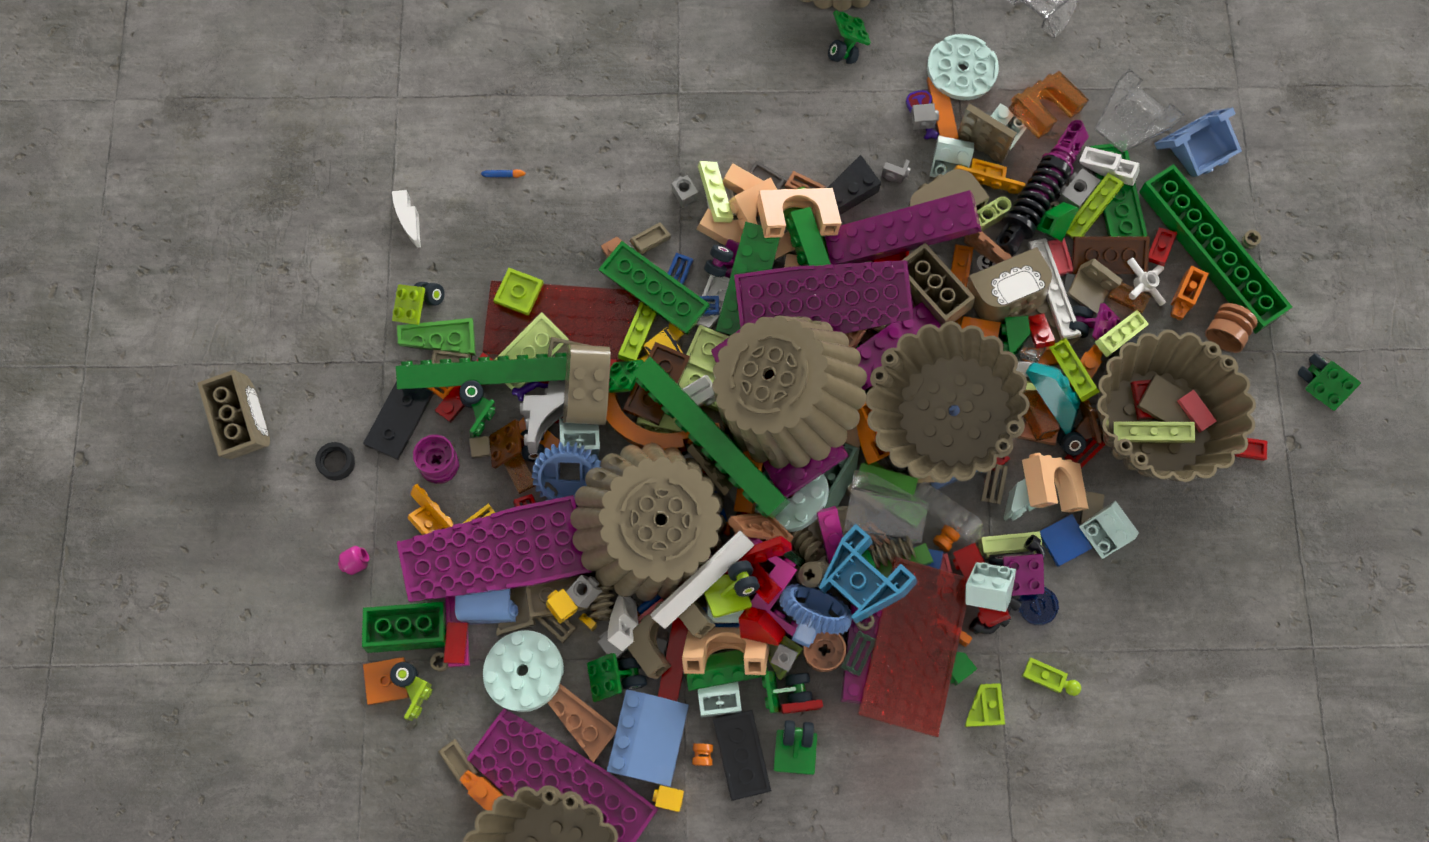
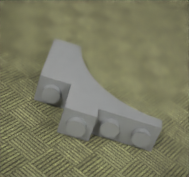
(542, 412)

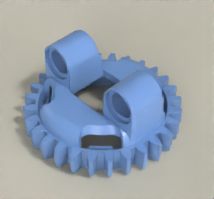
(548, 469)
(813, 614)

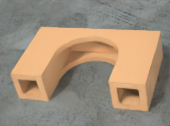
(737, 181)
(821, 200)
(745, 208)
(1040, 478)
(698, 650)

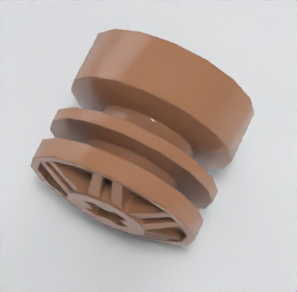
(1231, 327)
(831, 661)

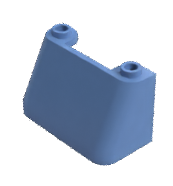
(486, 607)

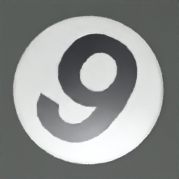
(984, 263)

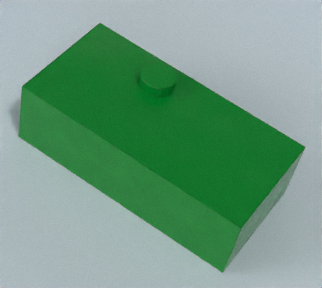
(404, 627)

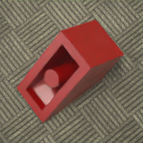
(760, 626)

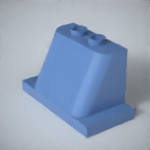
(1204, 142)

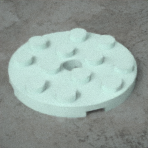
(966, 50)
(803, 505)
(543, 674)

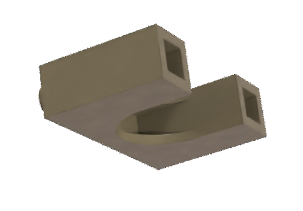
(645, 644)

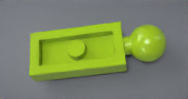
(1050, 677)

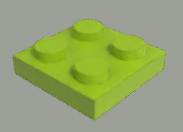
(518, 291)

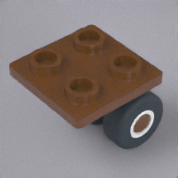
(1074, 442)
(507, 444)

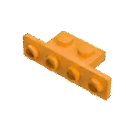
(992, 175)
(429, 515)

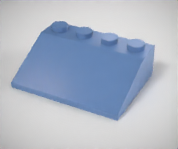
(648, 738)

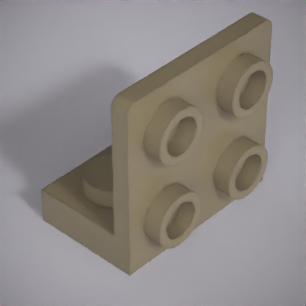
(1093, 284)

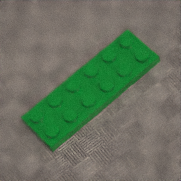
(1124, 212)
(753, 255)
(654, 287)

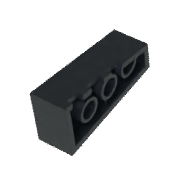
(854, 185)

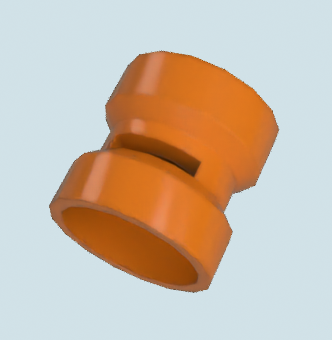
(946, 538)
(702, 749)

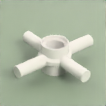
(1146, 281)

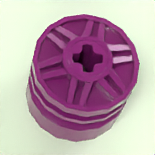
(433, 449)

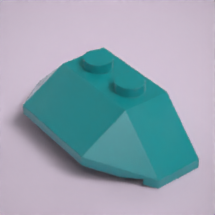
(1056, 393)

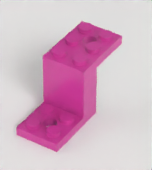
(782, 575)

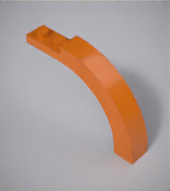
(639, 436)

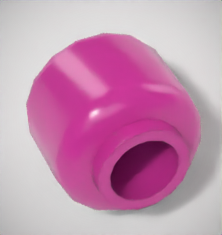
(353, 560)

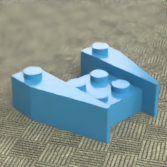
(860, 580)

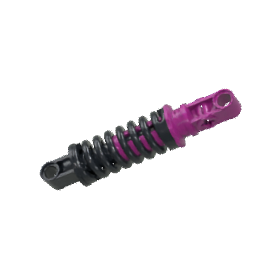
(1042, 188)

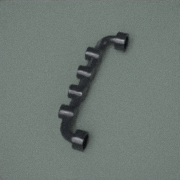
(976, 626)

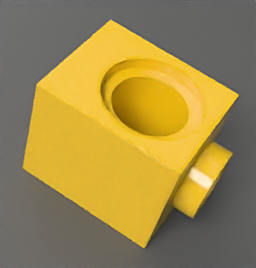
(561, 605)
(668, 798)

